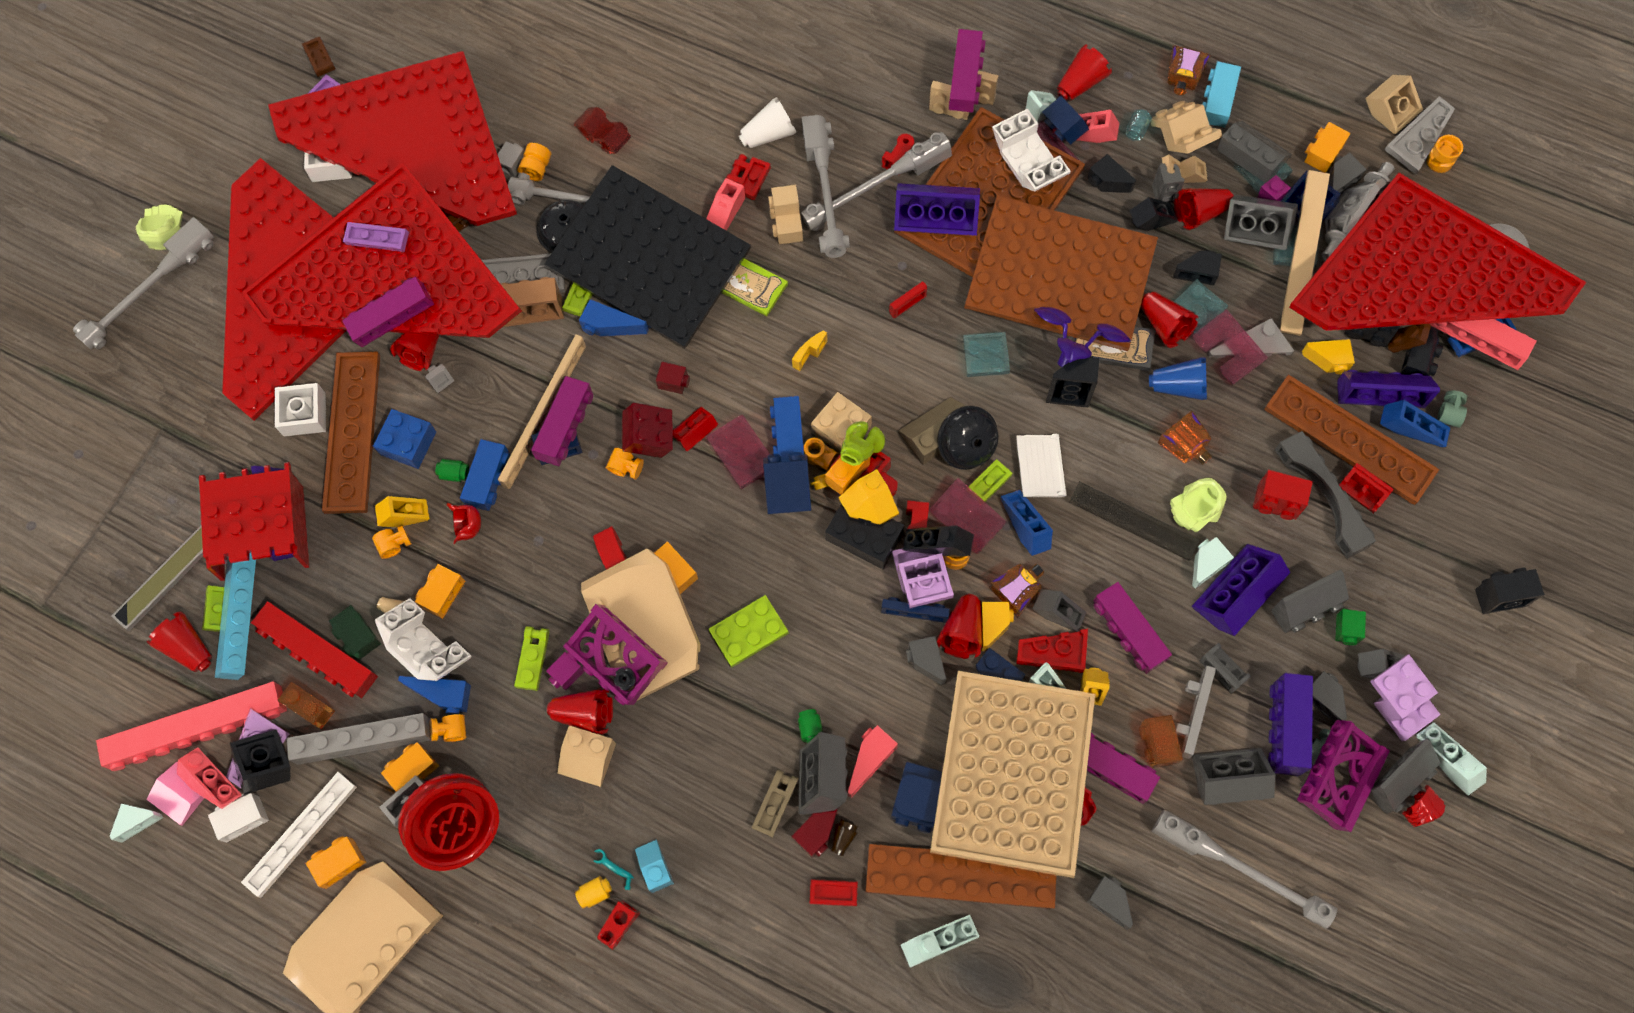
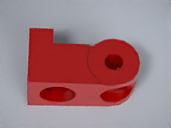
(904, 143)
(919, 514)
(617, 924)

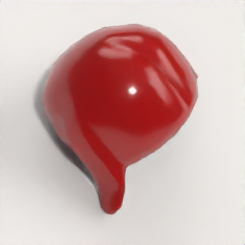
(466, 521)

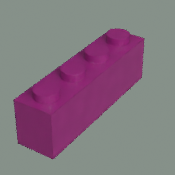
(965, 70)
(388, 312)
(562, 421)
(1132, 628)
(1121, 770)

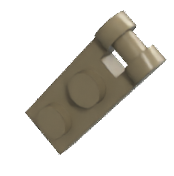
(774, 804)

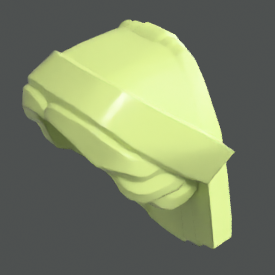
(159, 225)
(1198, 504)

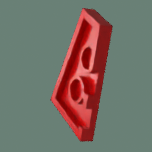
(1060, 651)

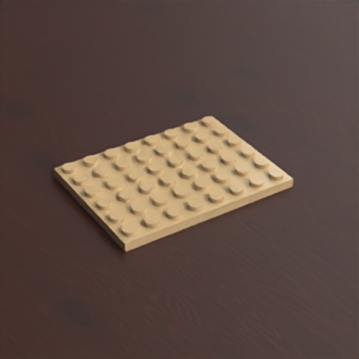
(1014, 774)

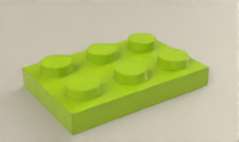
(748, 631)

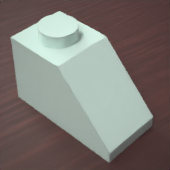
(1209, 560)

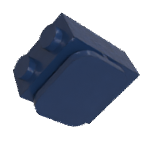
(787, 483)
(917, 797)

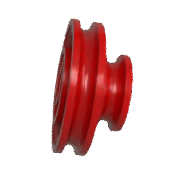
(448, 822)

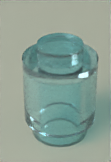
(1138, 124)

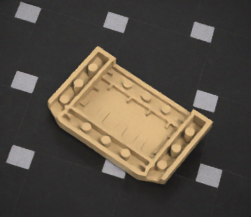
(650, 604)
(359, 939)

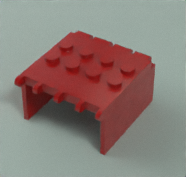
(252, 517)

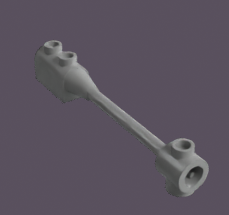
(818, 149)
(919, 159)
(523, 189)
(181, 249)
(1196, 841)

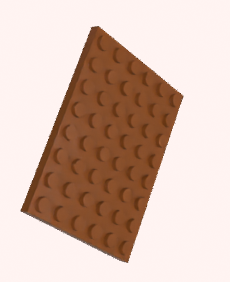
(979, 164)
(1063, 263)

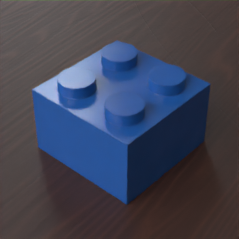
(404, 438)

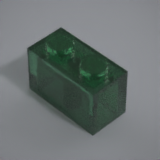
(354, 632)

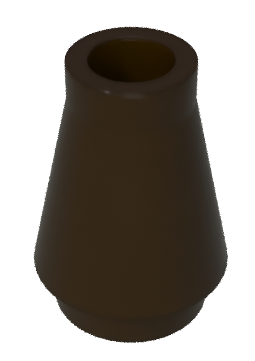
(843, 837)

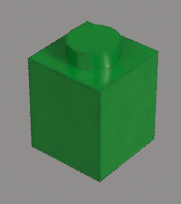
(1350, 626)

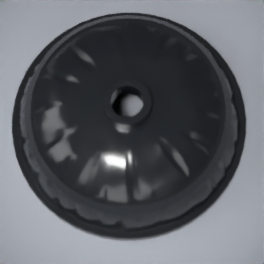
(551, 228)
(960, 432)

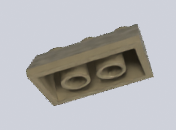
(923, 432)

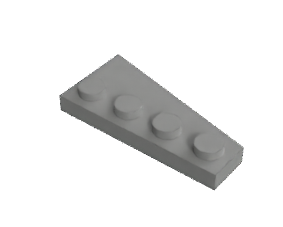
(1419, 137)

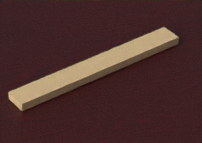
(1304, 247)
(536, 422)

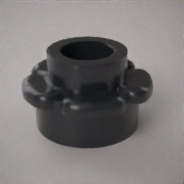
(630, 678)

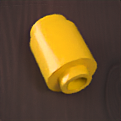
(593, 892)

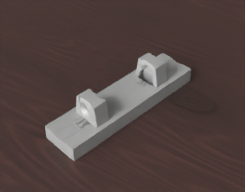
(1191, 732)

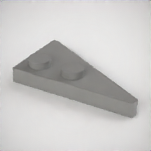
(1267, 338)

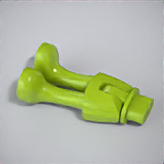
(855, 448)

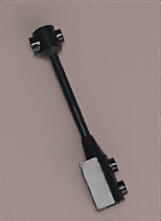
(1421, 358)

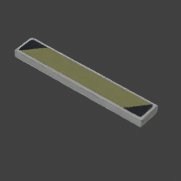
(160, 582)

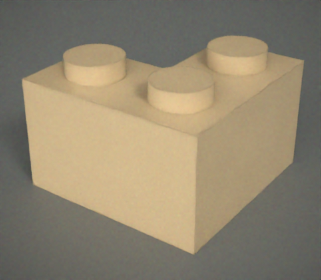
(785, 211)

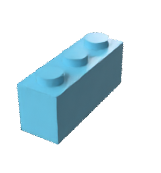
(1221, 93)

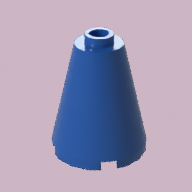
(1182, 379)

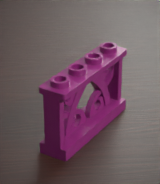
(608, 623)
(1322, 777)

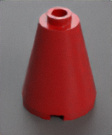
(1084, 72)
(1200, 205)
(1168, 318)
(415, 350)
(963, 629)
(181, 643)
(583, 710)

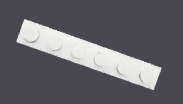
(298, 835)

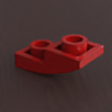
(609, 547)

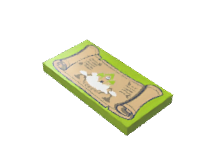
(755, 287)

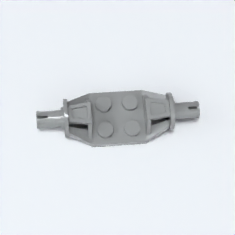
(1353, 206)

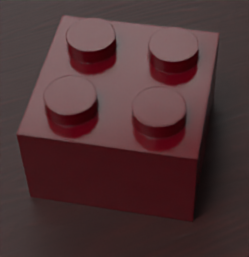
(647, 430)

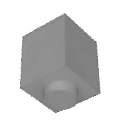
(510, 158)

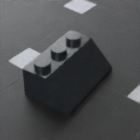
(1074, 383)

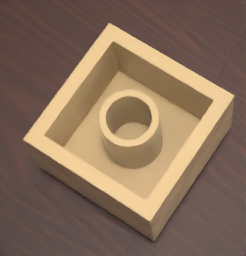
(835, 419)

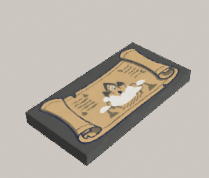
(1137, 357)

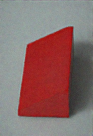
(694, 428)

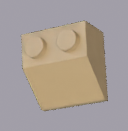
(1395, 102)
(585, 756)

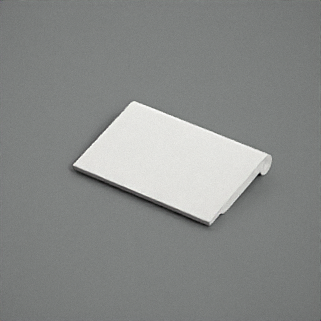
(1041, 466)

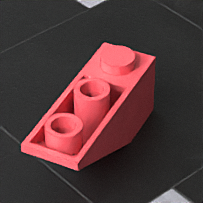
(726, 203)
(206, 779)

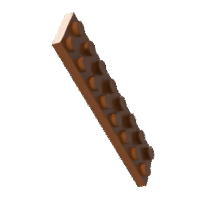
(351, 433)
(1351, 439)
(939, 876)

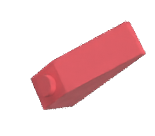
(1102, 127)
(873, 752)

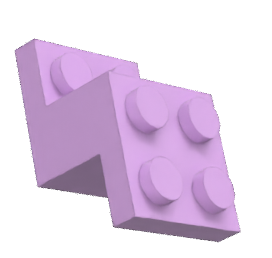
(922, 577)
(1405, 697)

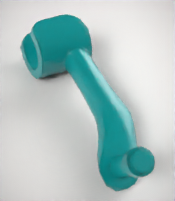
(616, 869)

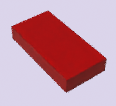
(908, 300)
(833, 893)

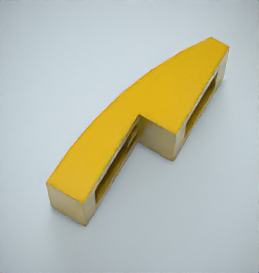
(811, 347)

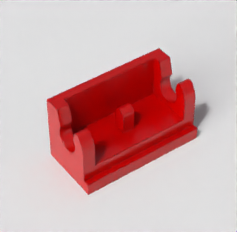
(1365, 488)

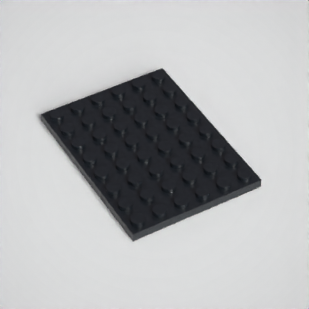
(648, 256)

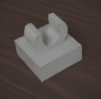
(439, 377)

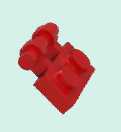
(753, 177)

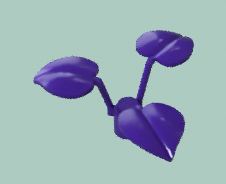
(1071, 350)

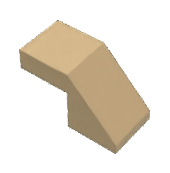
(1191, 169)

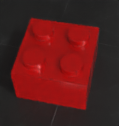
(1282, 495)

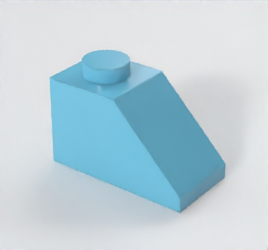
(653, 866)

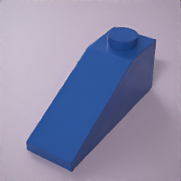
(607, 321)
(1414, 423)
(1028, 523)
(446, 694)

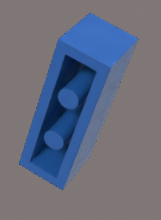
(788, 425)
(484, 474)

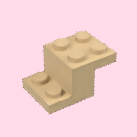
(941, 95)
(1185, 127)

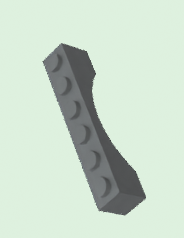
(1300, 456)

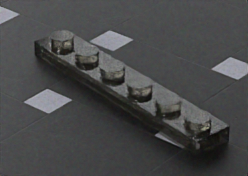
(1134, 521)

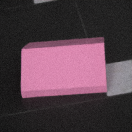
(174, 796)

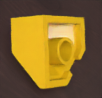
(869, 499)

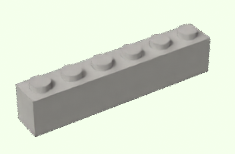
(358, 739)

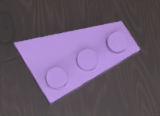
(254, 725)

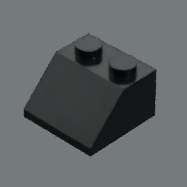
(260, 761)

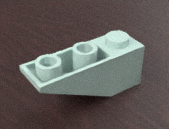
(1454, 760)
(939, 941)

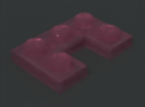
(1246, 352)

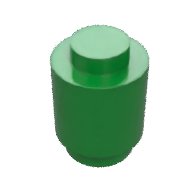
(452, 470)
(809, 724)

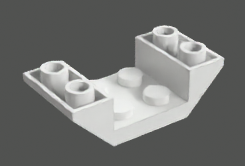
(1027, 153)
(416, 645)

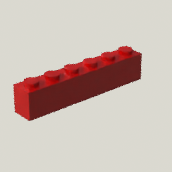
(314, 649)

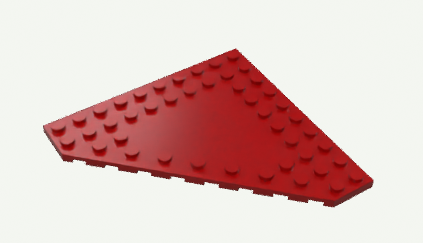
(412, 116)
(265, 226)
(1429, 264)
(330, 279)

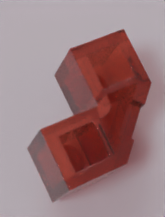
(598, 128)

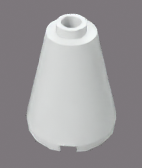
(767, 126)

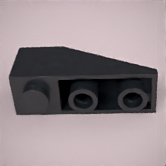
(948, 540)

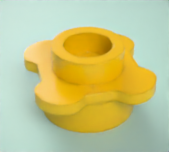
(819, 482)

